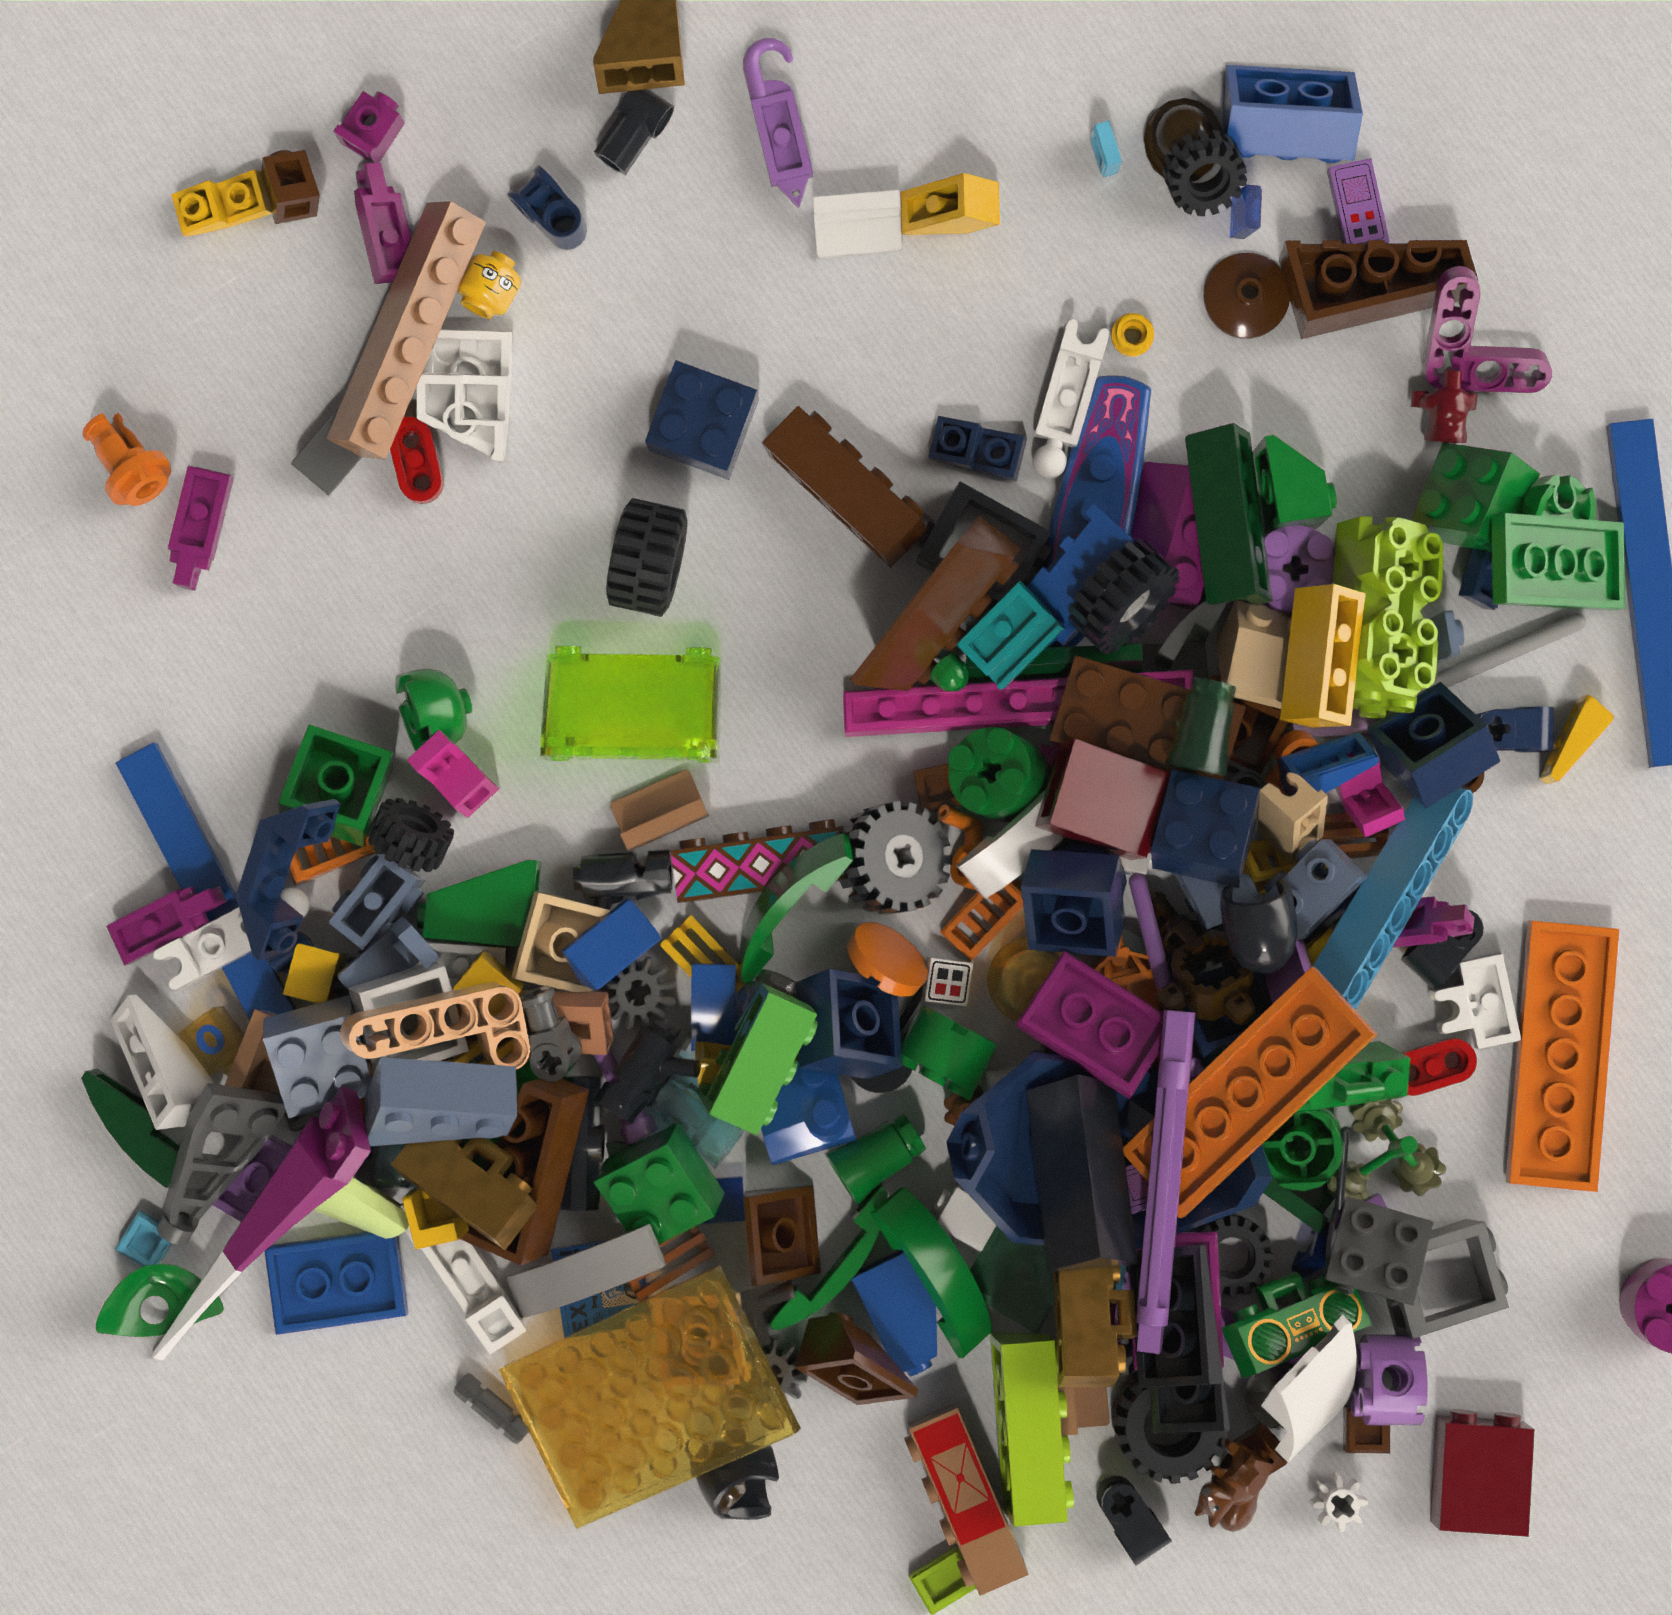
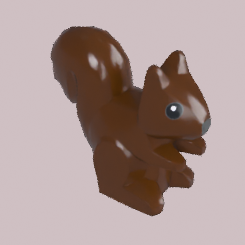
(1234, 1488)

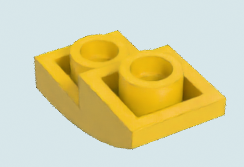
(221, 204)

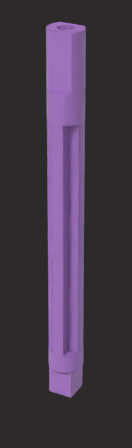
(1164, 1179)

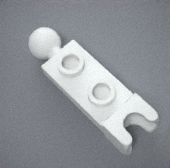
(1067, 399)
(217, 943)

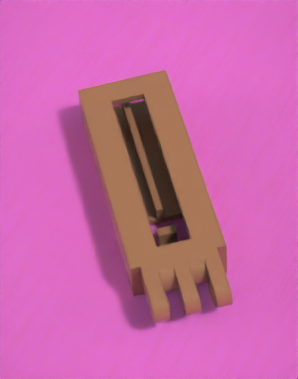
(587, 1017)

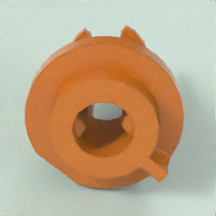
(134, 472)

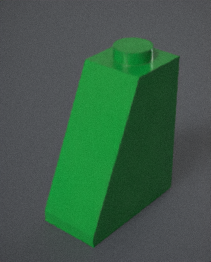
(483, 908)

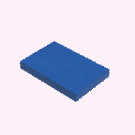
(335, 1281)

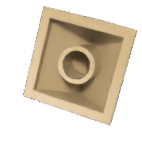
(549, 928)

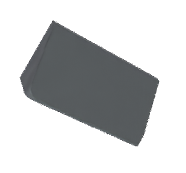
(325, 461)

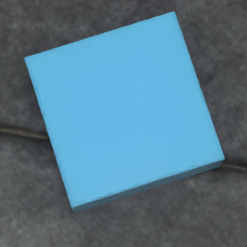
(1105, 149)
(143, 1241)

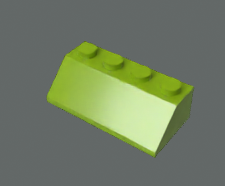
(1030, 1429)

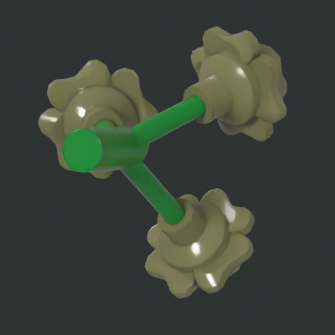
(1418, 1166)

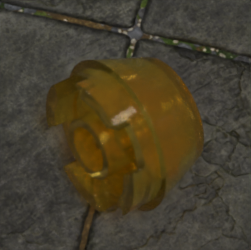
(1017, 976)

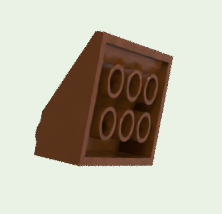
(939, 609)

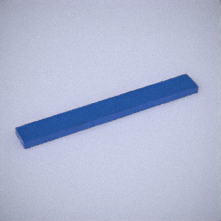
(1646, 575)
(196, 865)

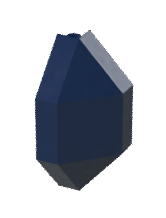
(995, 1165)

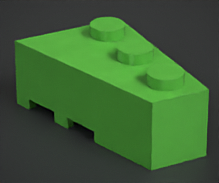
(759, 1059)

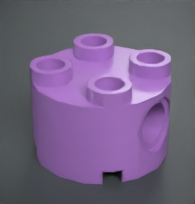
(1409, 1377)

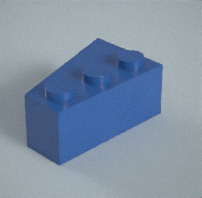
(1080, 557)

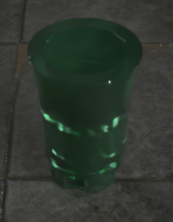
(1204, 728)

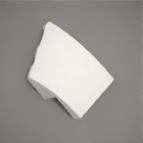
(469, 388)
(1314, 1389)

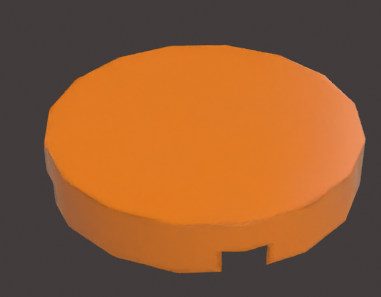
(888, 958)

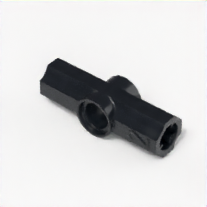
(580, 1190)

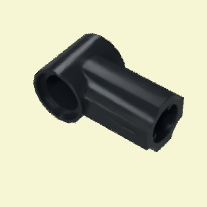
(639, 118)

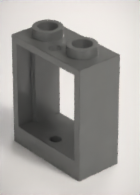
(1410, 1320)

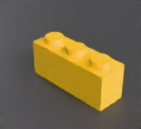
(1322, 656)

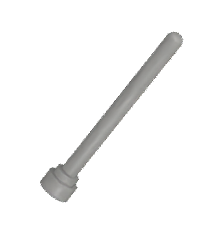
(1510, 650)

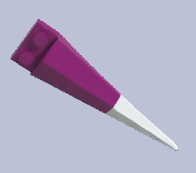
(310, 1173)

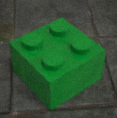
(1467, 489)
(343, 770)
(660, 1184)

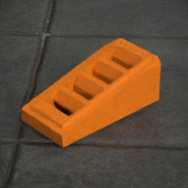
(301, 876)
(965, 944)

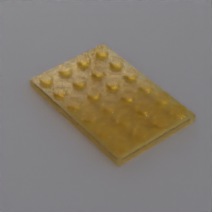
(649, 1398)

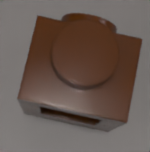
(290, 186)

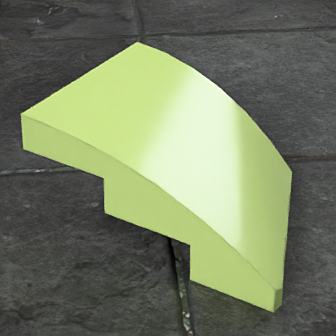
(366, 1209)

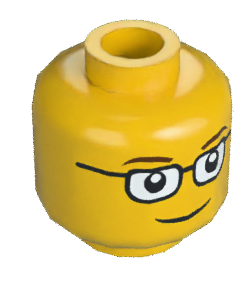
(489, 284)

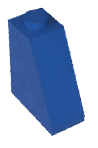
(899, 1311)

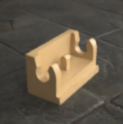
(1291, 820)

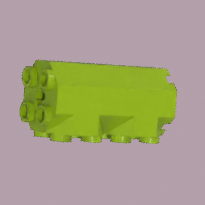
(1399, 573)

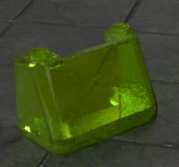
(631, 706)

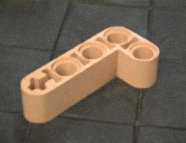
(433, 1029)

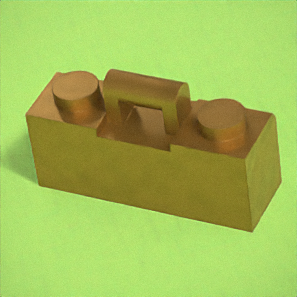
(482, 1199)
(1084, 1334)

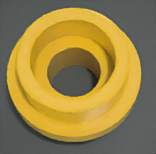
(1141, 325)

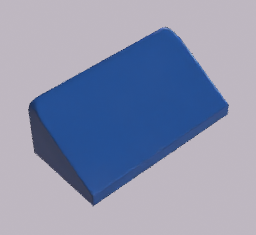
(610, 945)

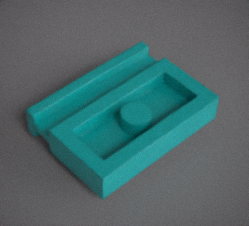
(1011, 635)

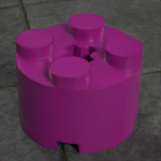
(1645, 1301)

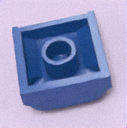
(808, 1117)

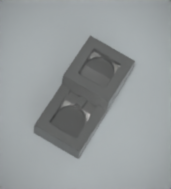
(1198, 622)

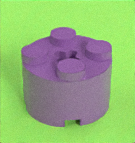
(1308, 551)

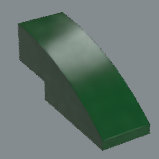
(131, 1126)

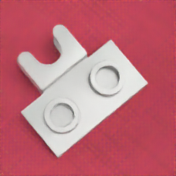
(1480, 1003)

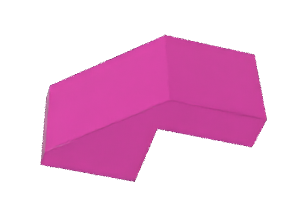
(453, 774)
(1370, 801)

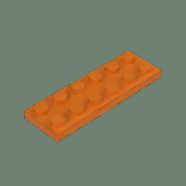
(1562, 1056)
(1260, 1083)

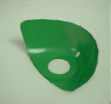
(172, 1283)

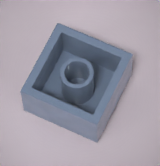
(311, 1057)

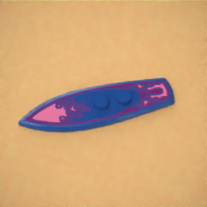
(1104, 464)

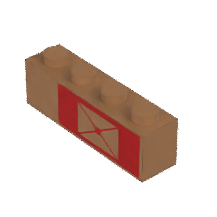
(967, 1498)

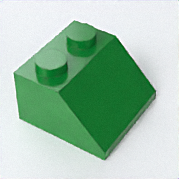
(1291, 487)

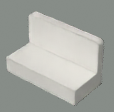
(857, 224)

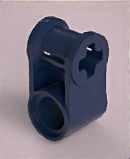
(545, 204)
(1522, 728)

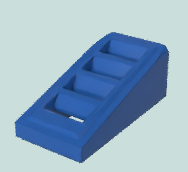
(1317, 764)

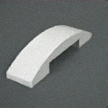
(1005, 856)
(476, 1291)

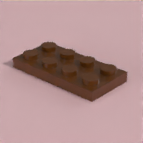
(1126, 713)

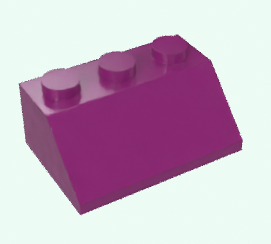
(1169, 525)

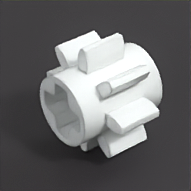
(1339, 1515)

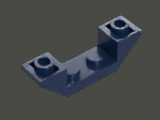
(266, 917)

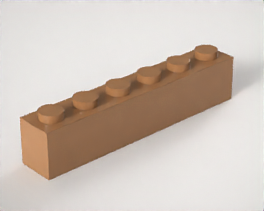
(406, 330)

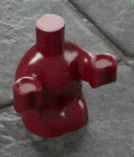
(1447, 409)

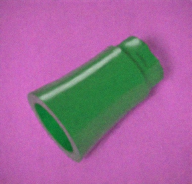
(875, 1156)

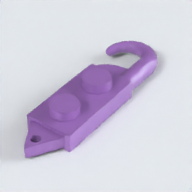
(778, 123)

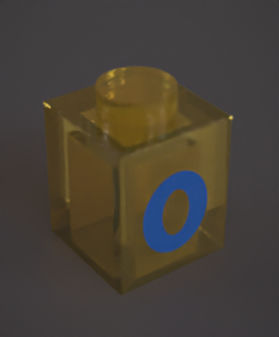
(214, 1040)

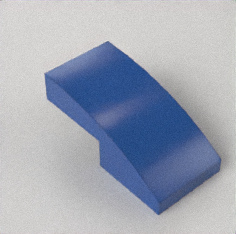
(712, 1004)

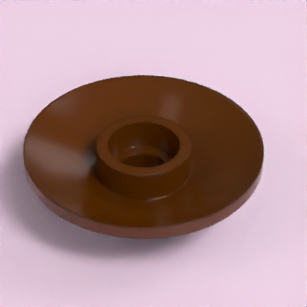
(1235, 313)

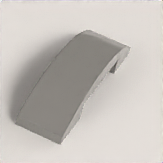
(586, 1272)

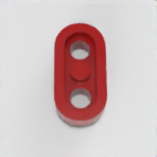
(417, 461)
(1431, 1068)

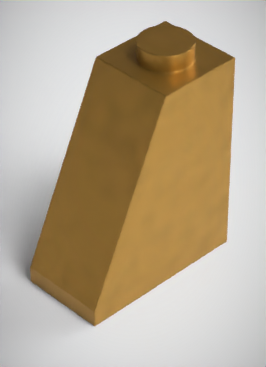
(640, 48)

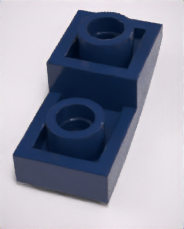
(977, 448)

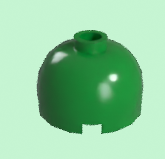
(432, 705)
(1305, 1150)

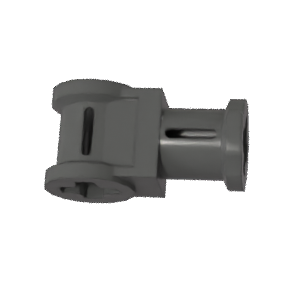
(548, 1035)

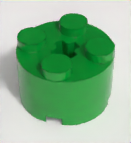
(997, 773)
(946, 1051)

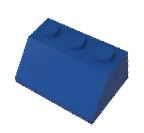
(1292, 112)

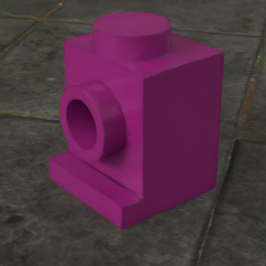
(373, 140)

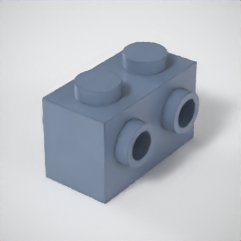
(1316, 893)
(376, 901)

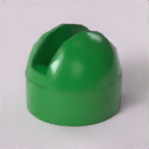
(950, 673)

